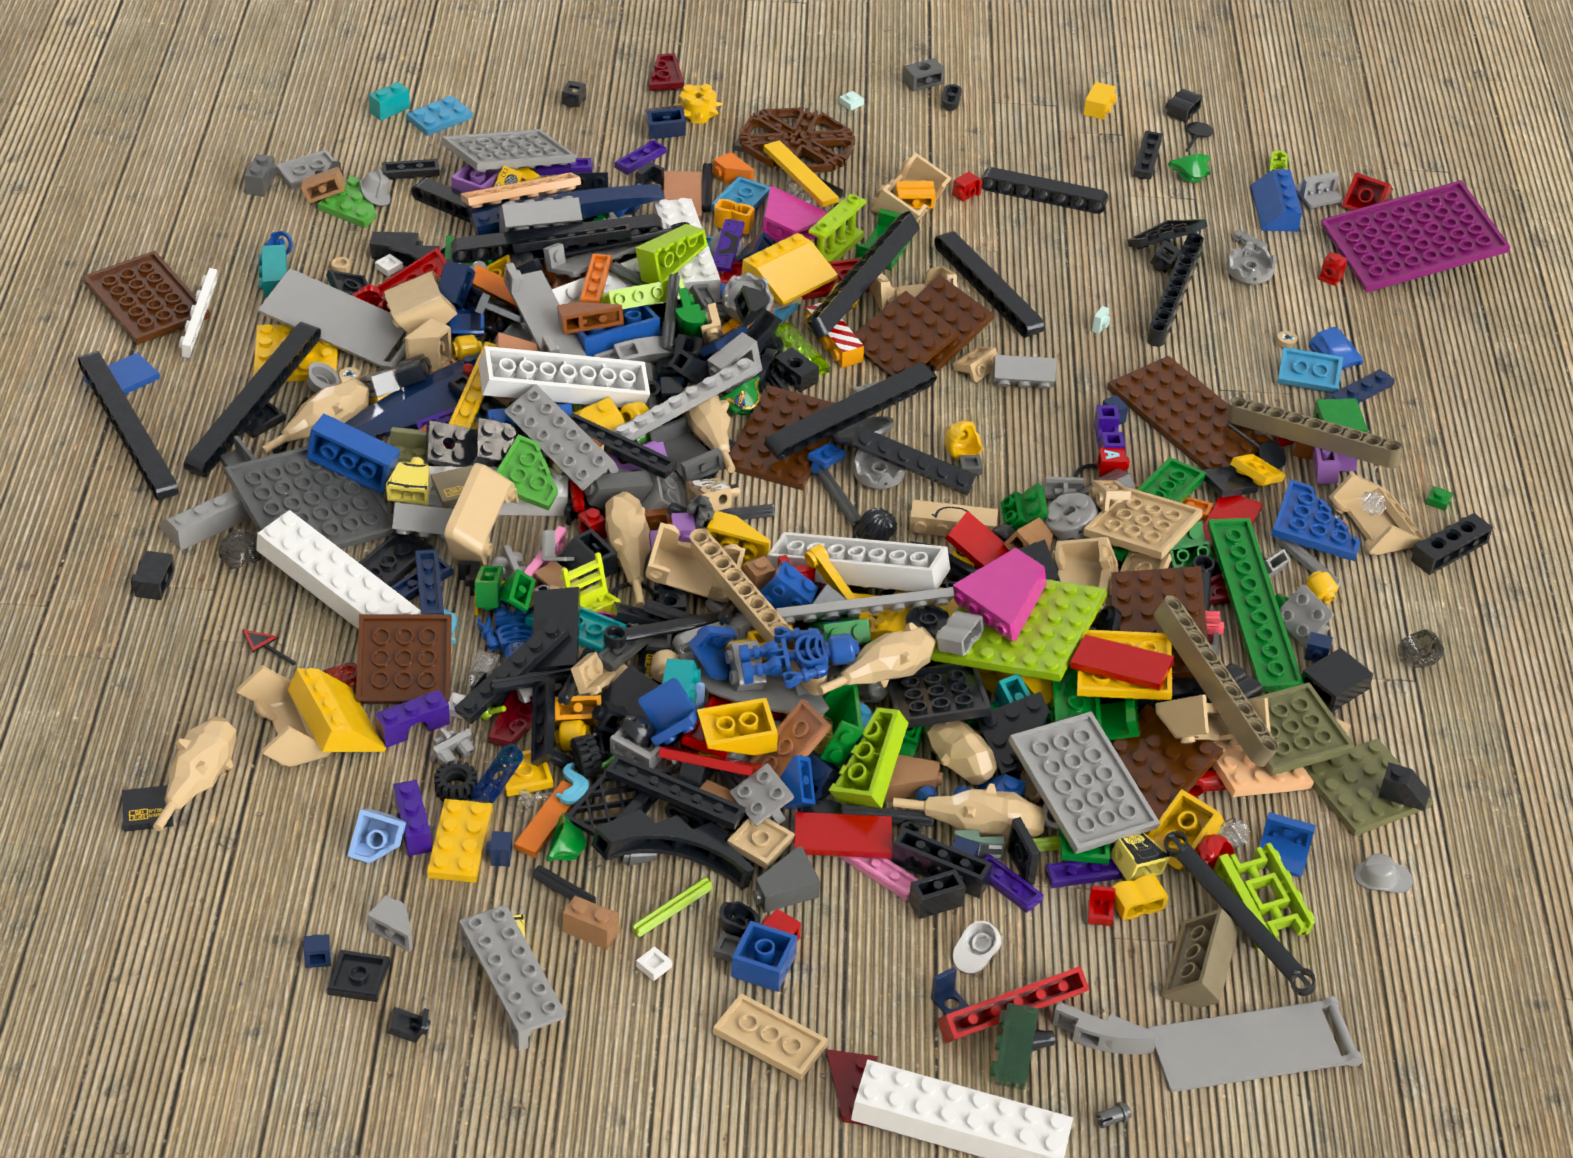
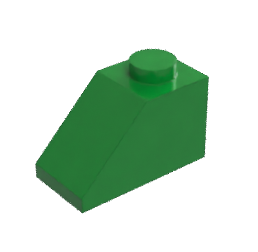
(488, 587)
(518, 590)

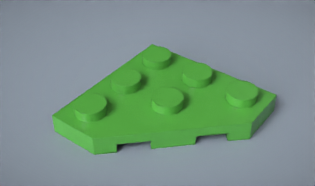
(350, 204)
(529, 473)

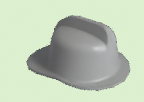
(376, 188)
(321, 376)
(1383, 874)

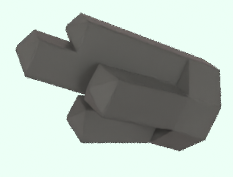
(701, 509)

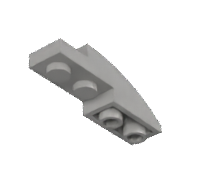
(641, 349)
(1111, 1036)

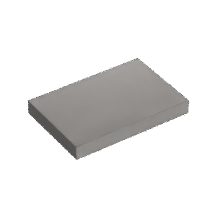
(297, 169)

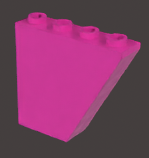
(789, 215)
(1003, 592)

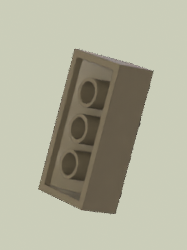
(1201, 959)

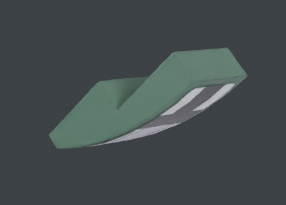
(988, 845)

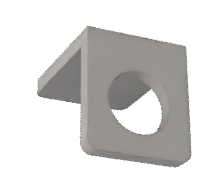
(548, 547)

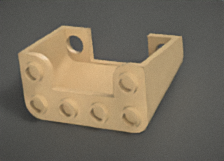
(914, 169)
(417, 302)
(675, 565)

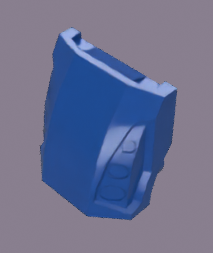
(1335, 343)

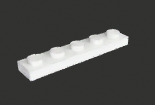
(198, 312)

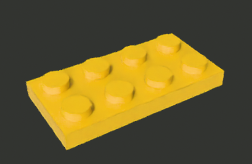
(460, 840)

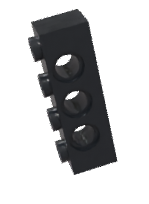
(1451, 543)
(933, 857)

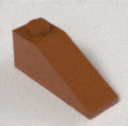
(588, 316)

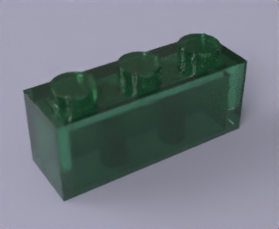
(1014, 1046)

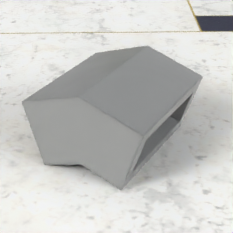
(1278, 559)

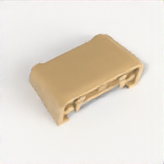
(885, 293)
(1088, 564)

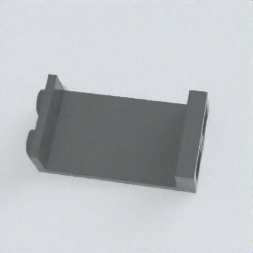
(692, 457)

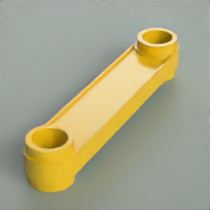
(818, 558)

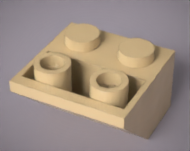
(433, 341)

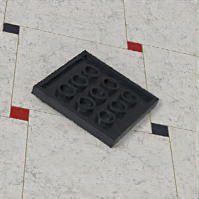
(940, 695)

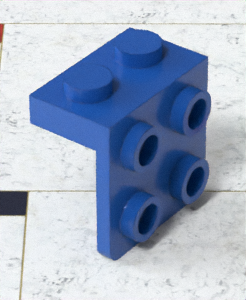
(789, 588)
(708, 648)
(669, 711)
(1291, 839)

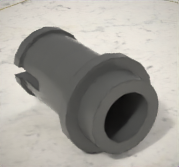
(1113, 1115)

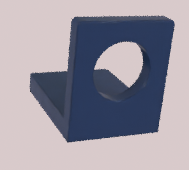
(944, 989)

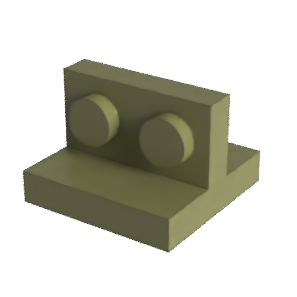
(410, 442)

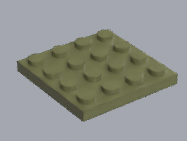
(1303, 729)
(1353, 785)

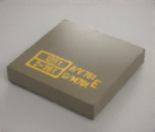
(450, 484)

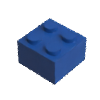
(764, 956)

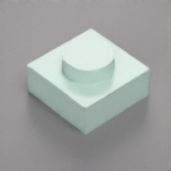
(851, 100)
(1101, 320)

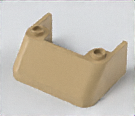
(476, 513)
(273, 701)
(1196, 720)

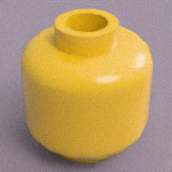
(465, 346)
(631, 410)
(1322, 586)
(569, 730)

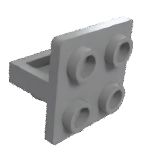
(1319, 190)
(1305, 614)
(763, 795)

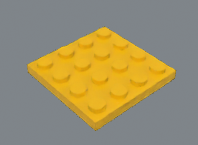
(271, 336)
(1099, 686)

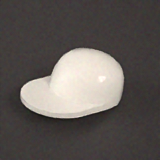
(976, 947)

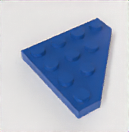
(1311, 524)

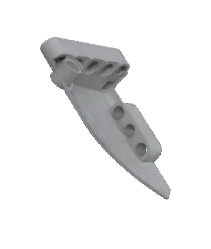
(778, 697)

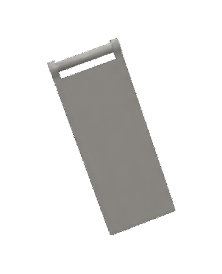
(343, 319)
(1253, 1045)

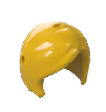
(962, 439)

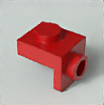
(1101, 905)

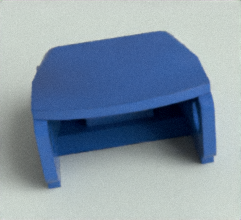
(467, 323)

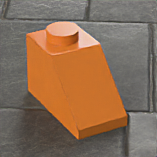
(729, 167)

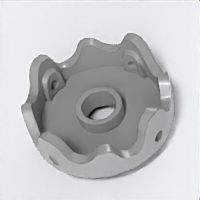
(1251, 266)
(734, 286)
(866, 472)
(1073, 525)

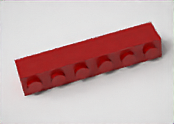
(1036, 995)

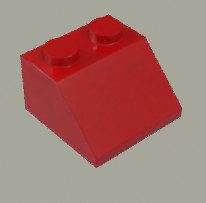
(1366, 192)

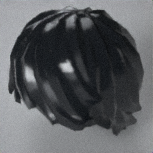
(876, 525)

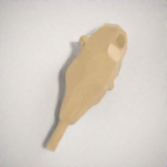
(337, 401)
(712, 426)
(629, 537)
(887, 658)
(961, 750)
(198, 764)
(981, 810)

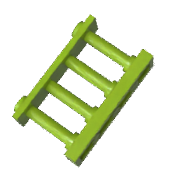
(836, 219)

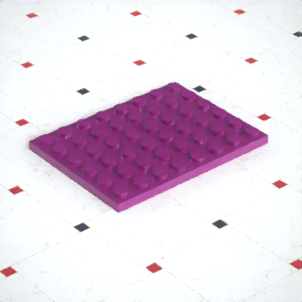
(1414, 236)

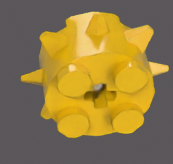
(698, 103)

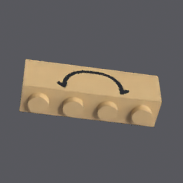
(940, 518)

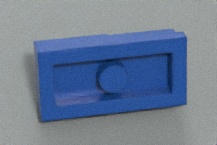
(825, 457)

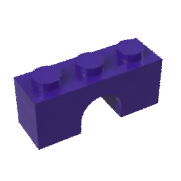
(1107, 427)
(395, 722)
(411, 810)

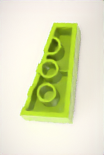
(669, 252)
(873, 760)

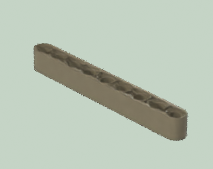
(1315, 432)
(1216, 681)

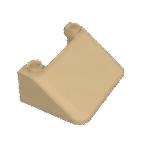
(1384, 532)

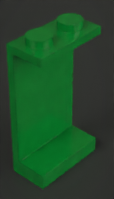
(885, 219)
(855, 626)
(1118, 719)
(846, 721)

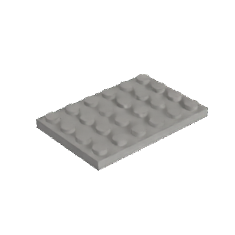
(508, 149)
(1083, 782)

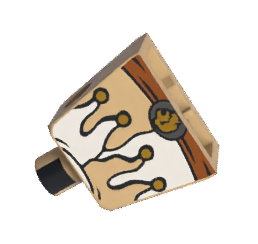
(714, 488)

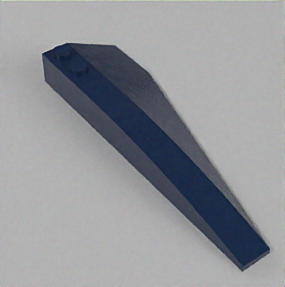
(592, 203)
(412, 402)

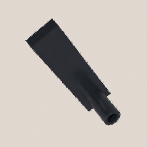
(543, 726)

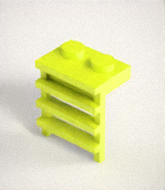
(596, 597)

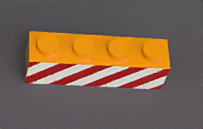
(840, 342)

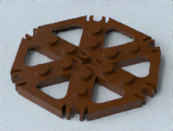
(808, 142)

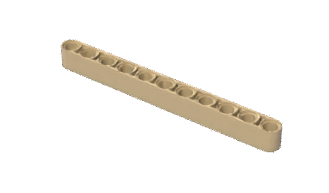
(744, 594)

